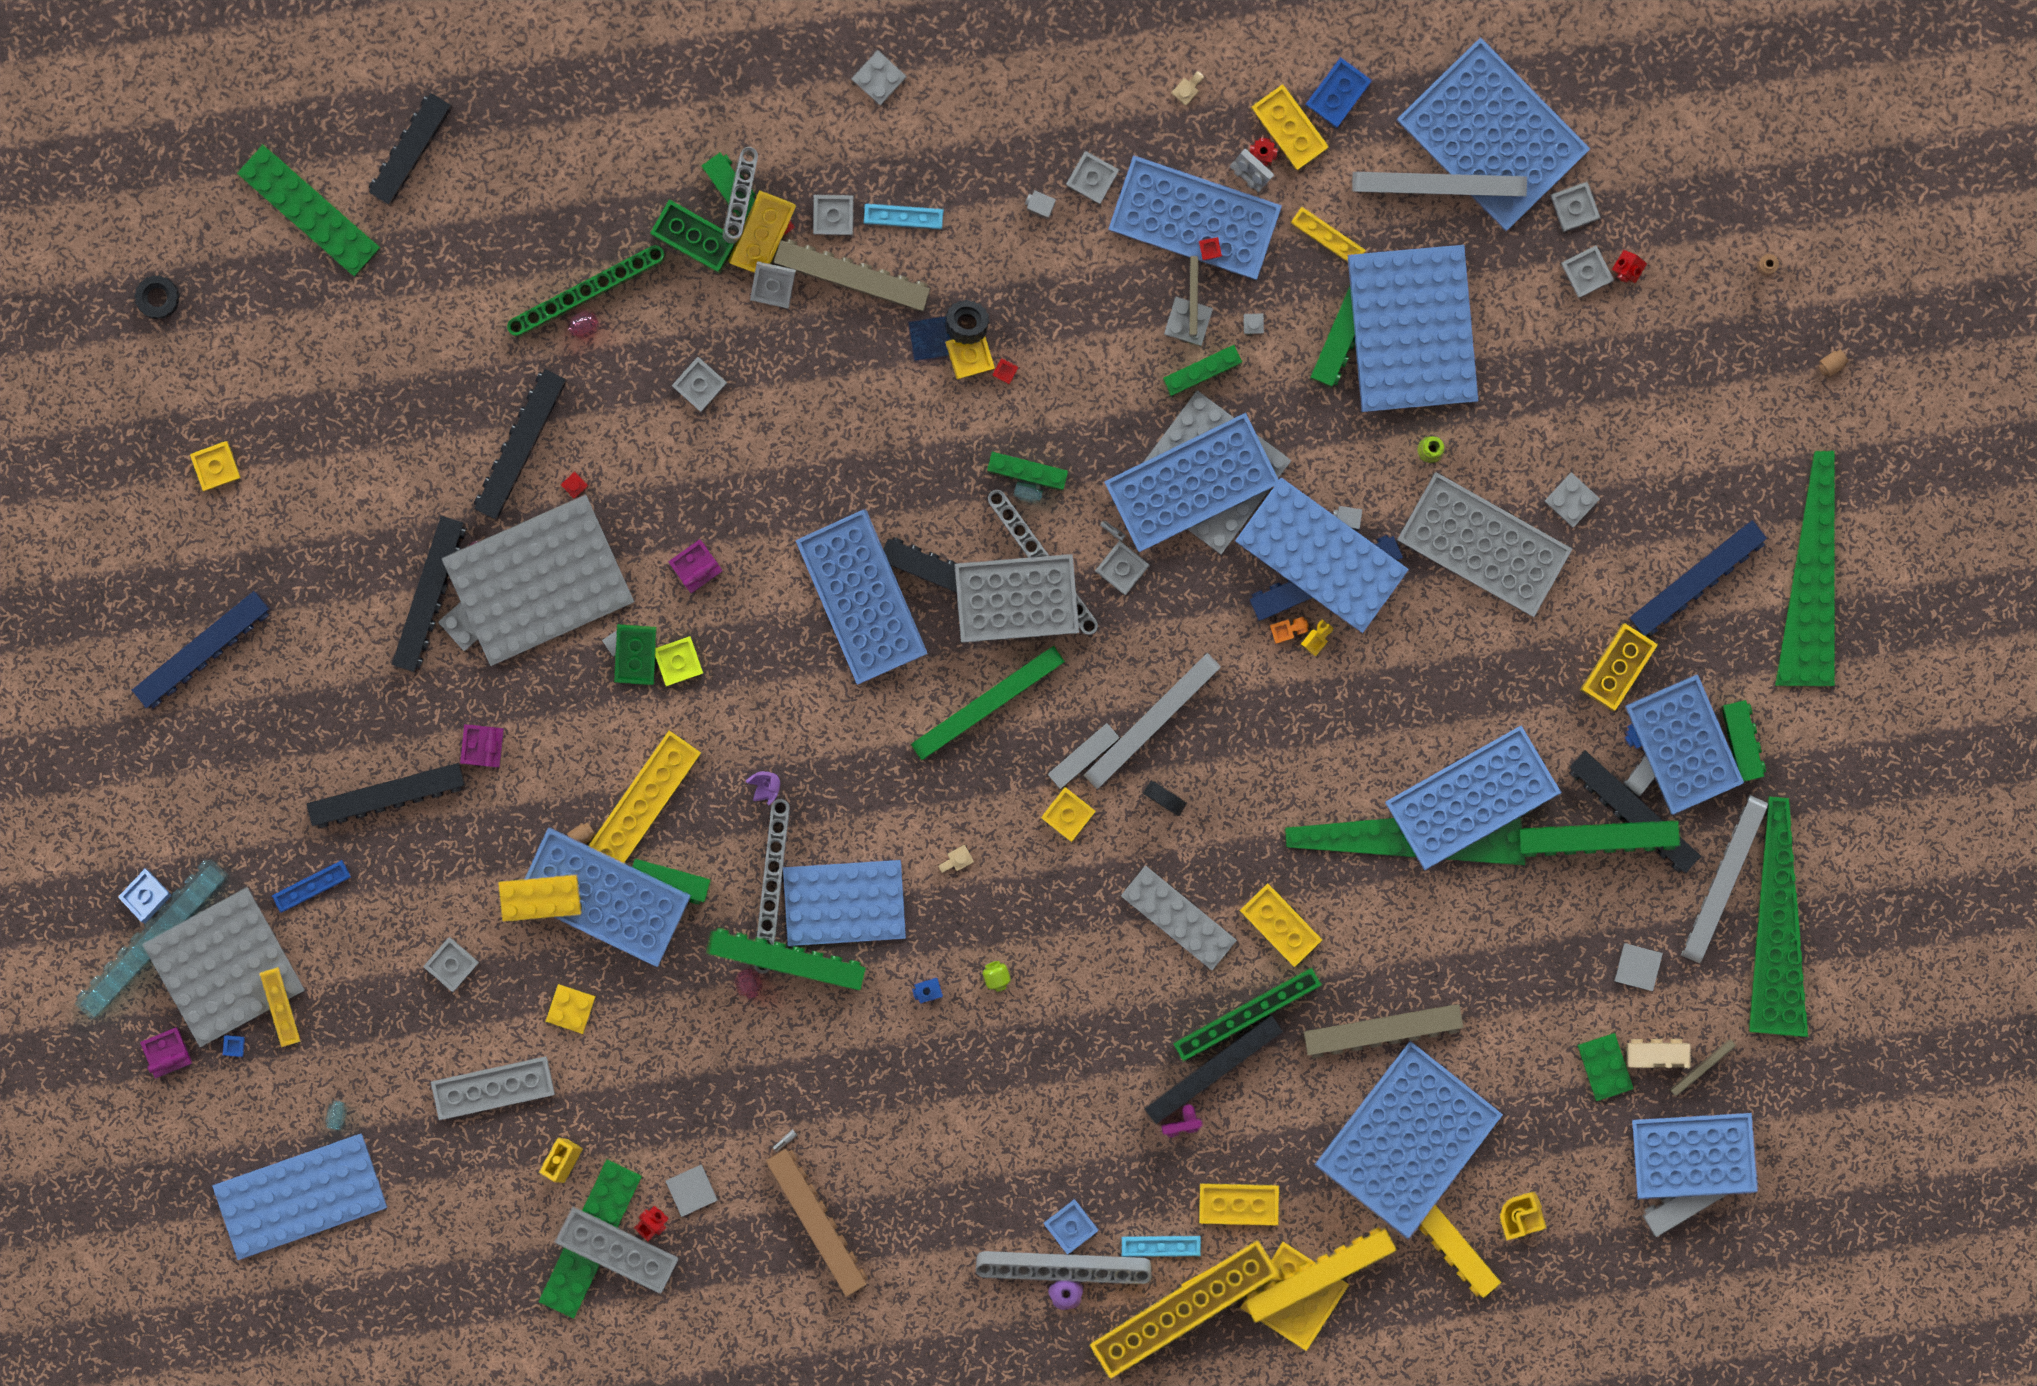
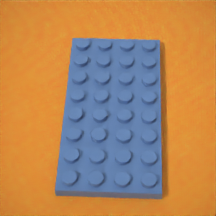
(1182, 209)
(1192, 482)
(1321, 555)
(861, 596)
(1473, 797)
(615, 899)
(299, 1196)

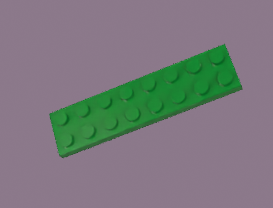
(308, 210)
(573, 1271)

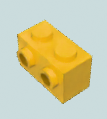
(561, 1160)

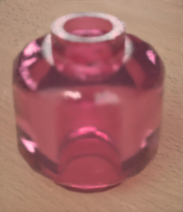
(583, 324)
(748, 983)

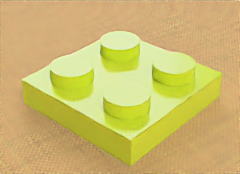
(678, 661)

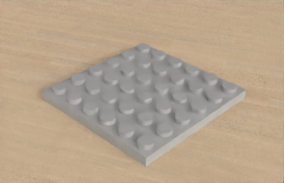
(1195, 419)
(216, 965)

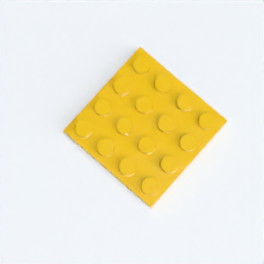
(1305, 1317)

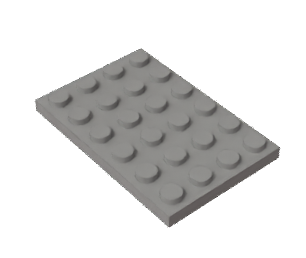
(1016, 598)

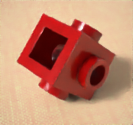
(1265, 143)
(1629, 267)
(651, 1223)

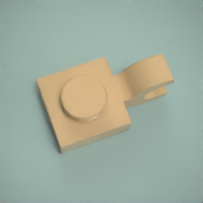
(1186, 89)
(958, 858)

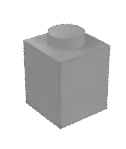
(1040, 204)
(1349, 516)

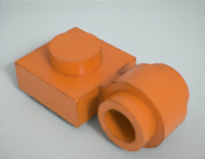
(1283, 631)

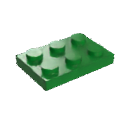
(635, 654)
(1605, 1067)

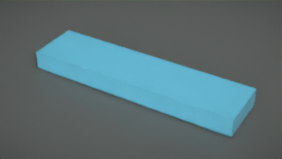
(903, 216)
(1161, 1246)

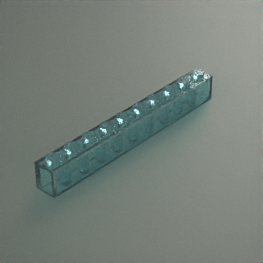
(134, 957)

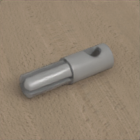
(1114, 531)
(786, 1139)

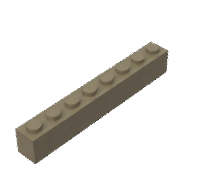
(852, 276)
(1383, 1029)

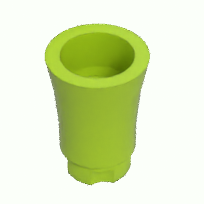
(1424, 452)

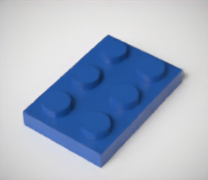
(1338, 92)

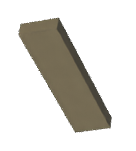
(1193, 297)
(1702, 1067)

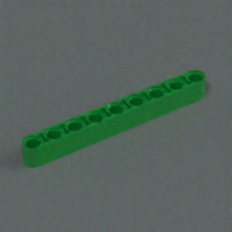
(579, 299)
(987, 703)

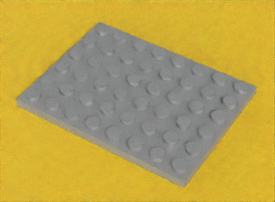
(538, 580)

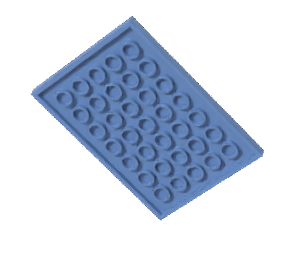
(1493, 124)
(1412, 328)
(1408, 1139)

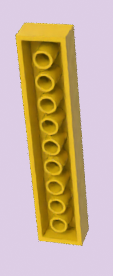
(1184, 1309)

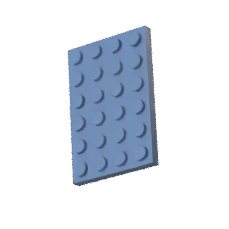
(1684, 744)
(844, 903)
(1694, 1156)

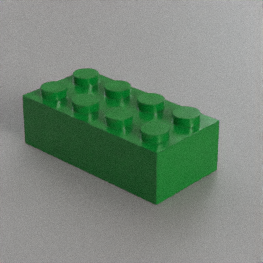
(692, 236)

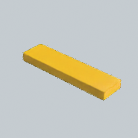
(1325, 234)
(279, 1007)

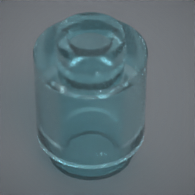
(1028, 492)
(336, 1115)

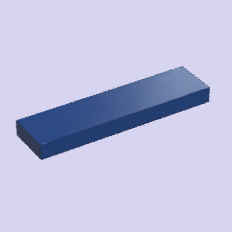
(311, 886)

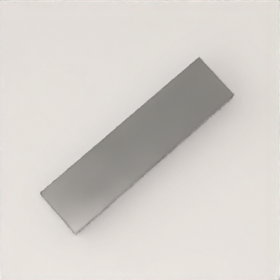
(1083, 755)

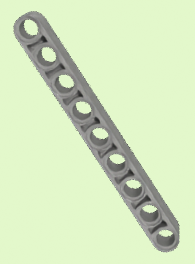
(1439, 184)
(1039, 552)
(1152, 721)
(775, 876)
(1725, 879)
(1063, 1267)

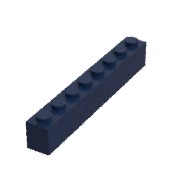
(1697, 578)
(1288, 595)
(201, 650)

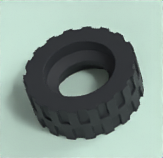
(142, 297)
(972, 309)
(1164, 798)

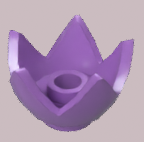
(767, 786)
(1071, 1302)

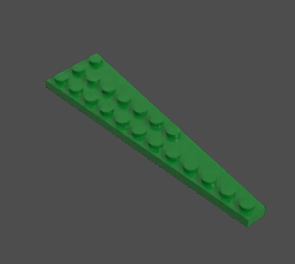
(1809, 629)
(1386, 838)
(1777, 972)

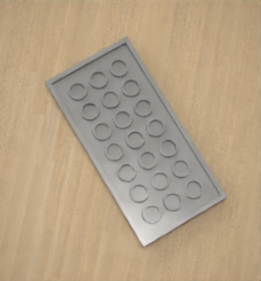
(1484, 544)

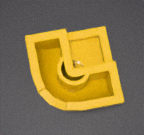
(1522, 1216)

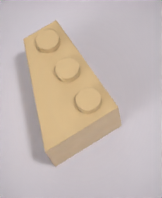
(1658, 1053)

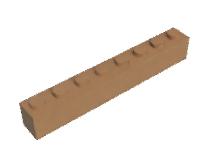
(816, 1221)

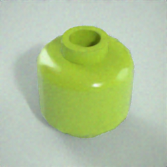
(996, 976)

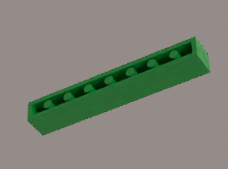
(1599, 837)
(786, 960)
(1247, 1014)

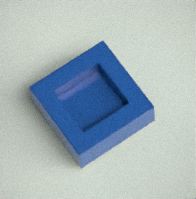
(233, 1046)

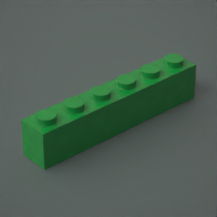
(1336, 346)

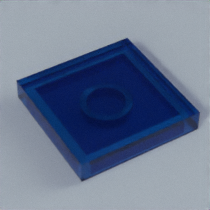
(929, 338)

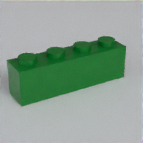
(722, 176)
(1202, 370)
(1027, 471)
(1742, 740)
(686, 882)

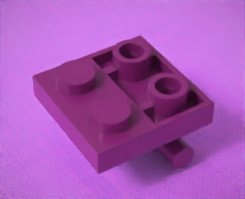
(695, 566)
(482, 745)
(166, 1052)
(1189, 1123)

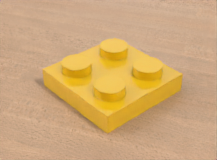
(970, 358)
(215, 466)
(1068, 814)
(570, 1009)

